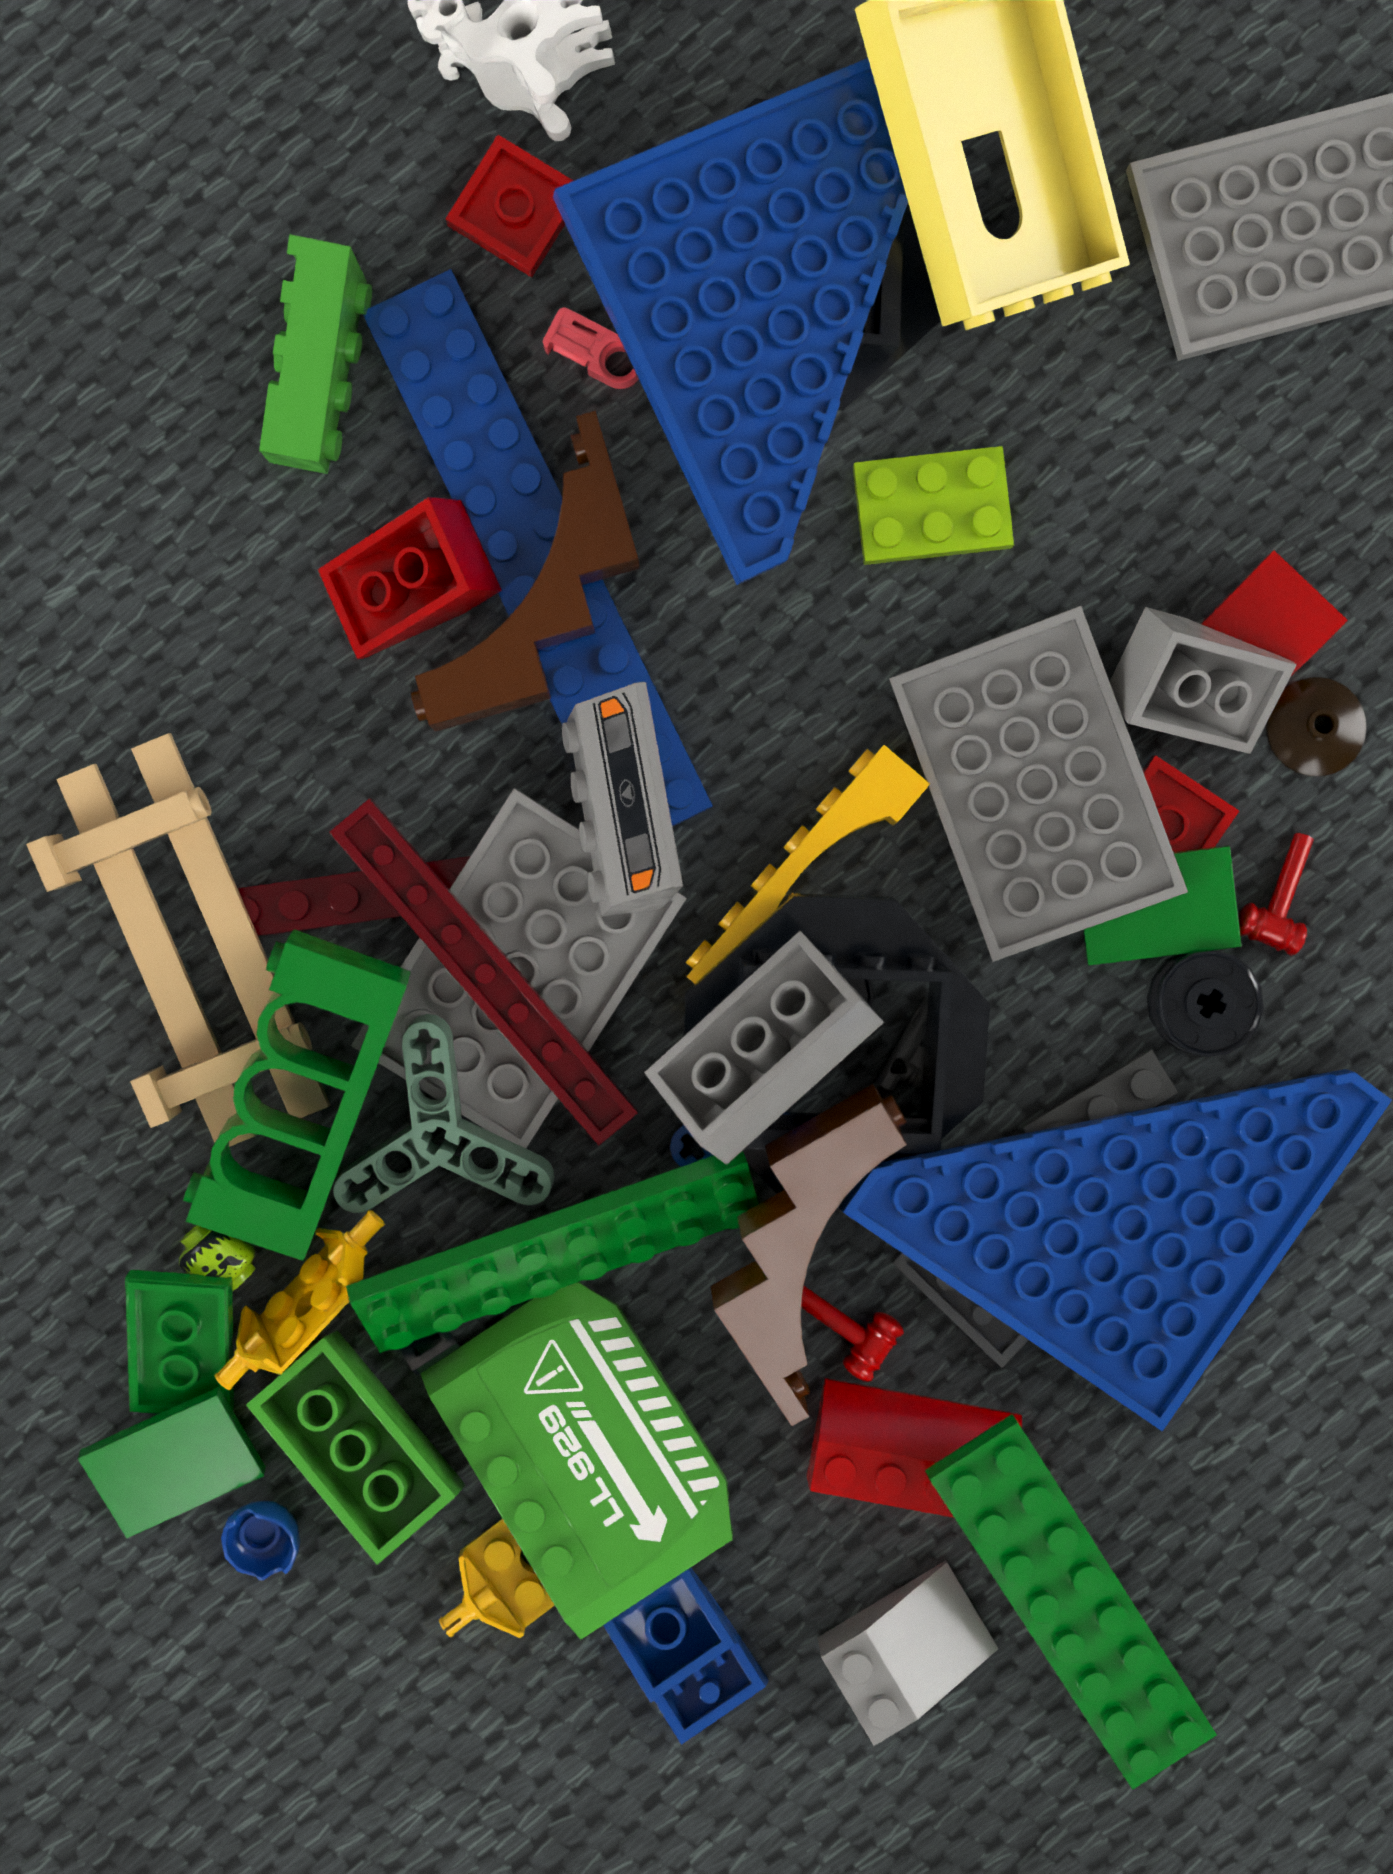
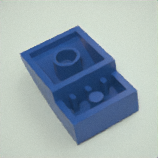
(686, 1655)

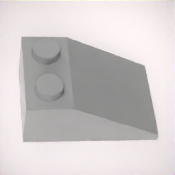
(1197, 682)
(906, 1651)

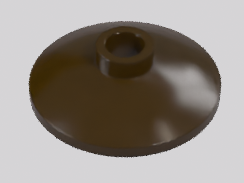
(1293, 730)

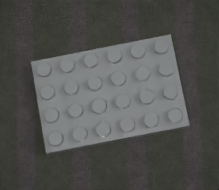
(1271, 226)
(1038, 784)
(536, 905)

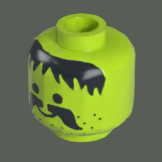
(216, 1255)

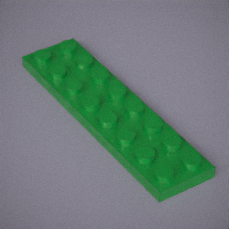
(553, 1251)
(1070, 1601)

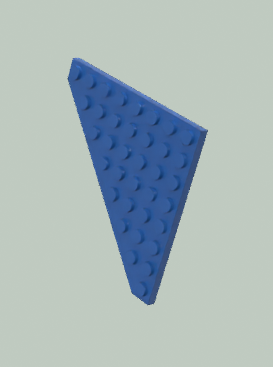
(746, 290)
(1127, 1232)

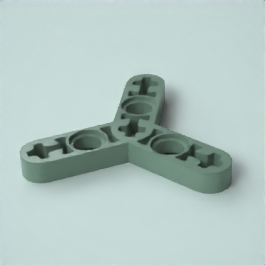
(417, 1137)

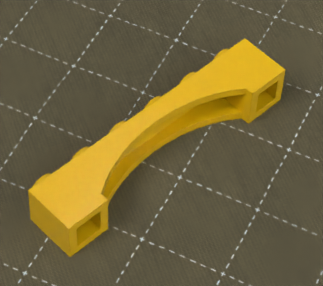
(881, 791)

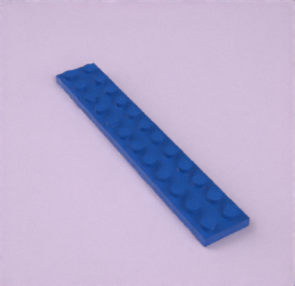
(511, 499)

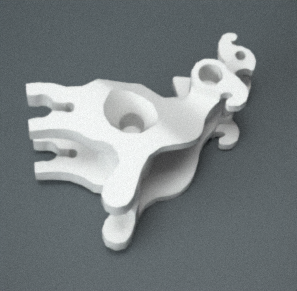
(520, 51)

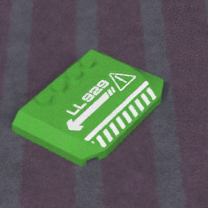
(583, 1453)

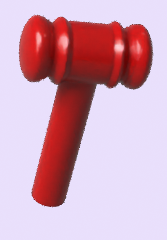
(1271, 925)
(870, 1344)

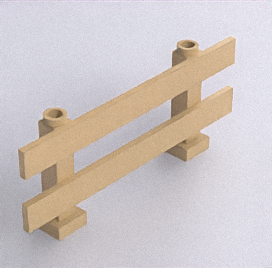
(108, 845)

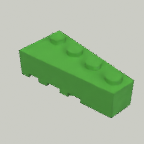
(314, 355)

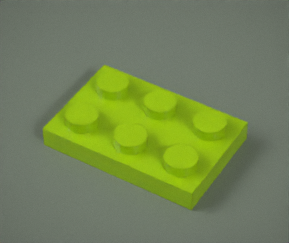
(933, 505)

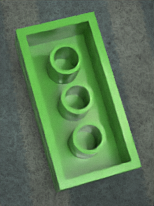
(356, 1446)

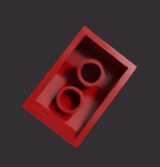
(409, 576)

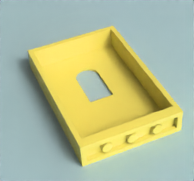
(978, 70)

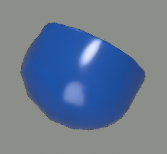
(261, 1539)

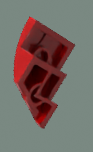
(1277, 612)

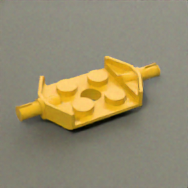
(303, 1307)
(497, 1585)

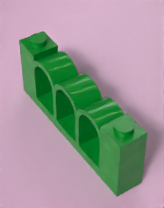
(260, 1207)

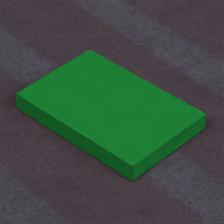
(1181, 925)
(176, 1337)
(172, 1462)

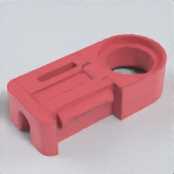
(586, 345)

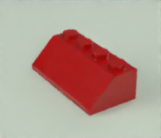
(881, 1441)

